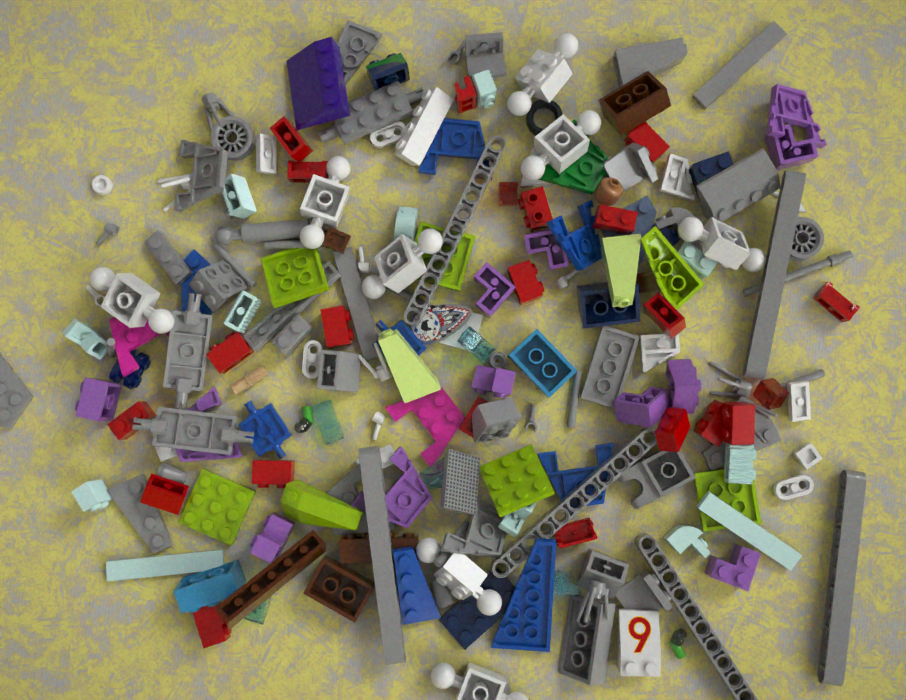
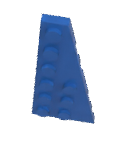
(529, 611)

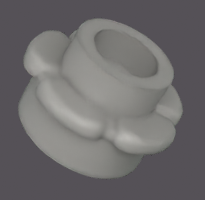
(500, 356)

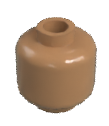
(608, 191)

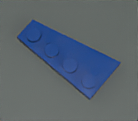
(413, 591)

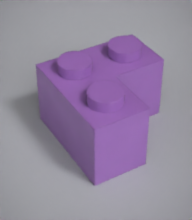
(787, 153)
(546, 241)
(496, 288)
(493, 380)
(683, 384)
(643, 408)
(272, 540)
(738, 570)

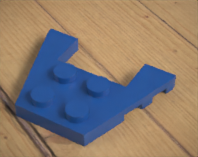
(455, 139)
(582, 244)
(566, 480)

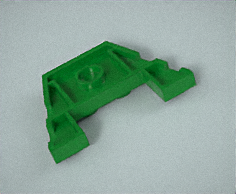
(581, 175)

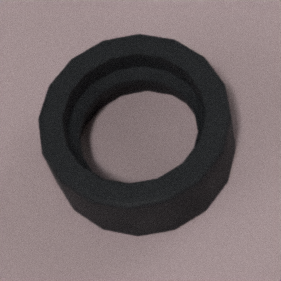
(553, 106)

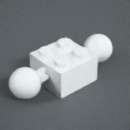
(543, 75)
(561, 144)
(324, 202)
(722, 244)
(401, 263)
(131, 300)
(460, 576)
(475, 684)

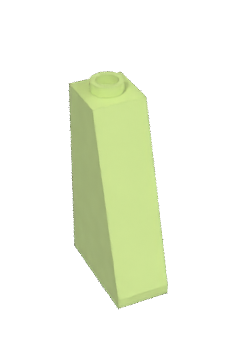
(620, 262)
(408, 369)

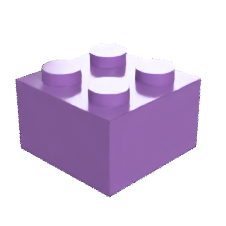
(98, 399)

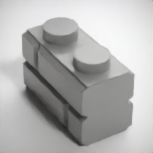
(292, 335)

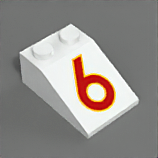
(638, 643)

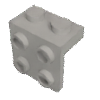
(485, 53)
(631, 166)
(217, 284)
(644, 593)

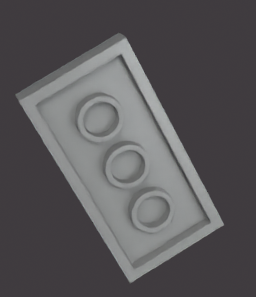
(609, 366)

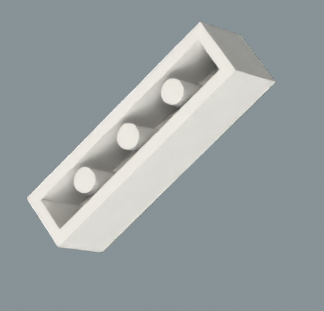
(423, 126)

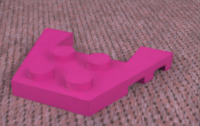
(129, 339)
(438, 416)

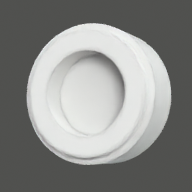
(102, 185)

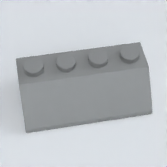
(738, 186)
(586, 644)

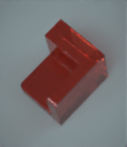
(507, 194)
(770, 393)

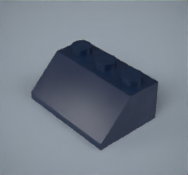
(597, 308)

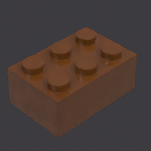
(634, 102)
(339, 588)

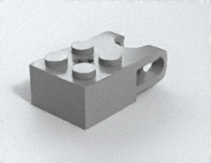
(653, 480)

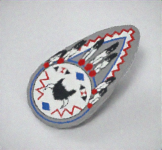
(440, 322)

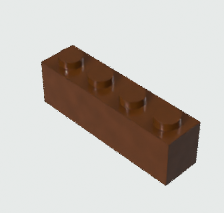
(358, 550)

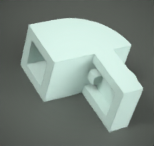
(406, 222)
(87, 337)
(513, 522)
(685, 535)

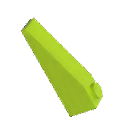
(671, 272)
(318, 508)

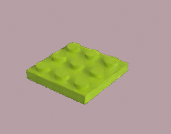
(456, 270)
(294, 275)
(516, 480)
(739, 496)
(217, 506)

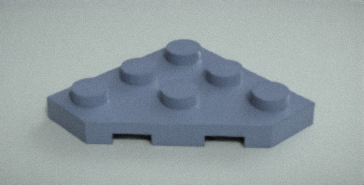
(644, 221)

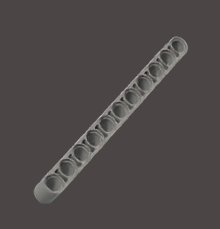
(460, 223)
(774, 274)
(584, 500)
(382, 555)
(841, 578)
(713, 653)

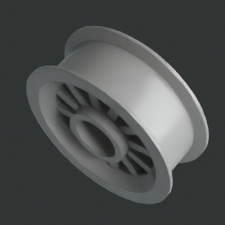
(250, 140)
(806, 249)

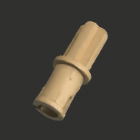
(249, 380)

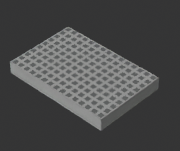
(460, 482)

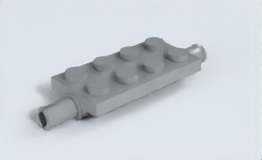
(373, 113)
(187, 351)
(194, 430)

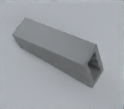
(650, 57)

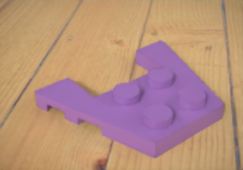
(794, 108)
(208, 401)
(406, 496)

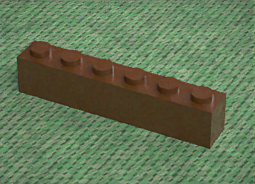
(270, 579)

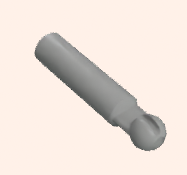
(262, 231)

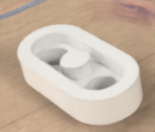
(388, 135)
(311, 359)
(792, 487)

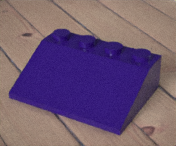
(317, 84)

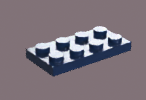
(464, 618)

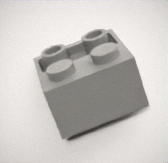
(339, 371)
(494, 420)
(605, 569)

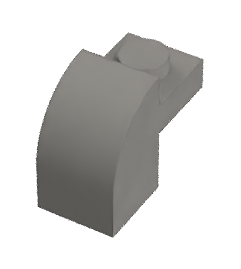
(675, 216)

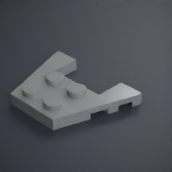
(207, 173)
(13, 396)
(346, 491)
(482, 535)

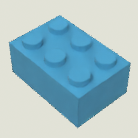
(542, 363)
(209, 586)

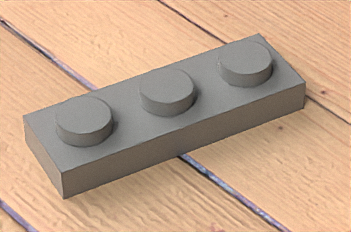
(168, 257)

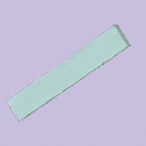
(749, 530)
(164, 565)

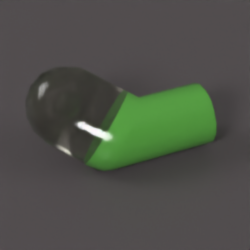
(306, 422)
(676, 642)

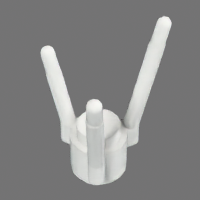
(184, 180)
(383, 371)

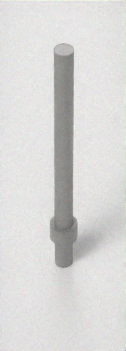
(831, 261)

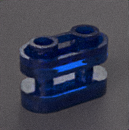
(133, 379)

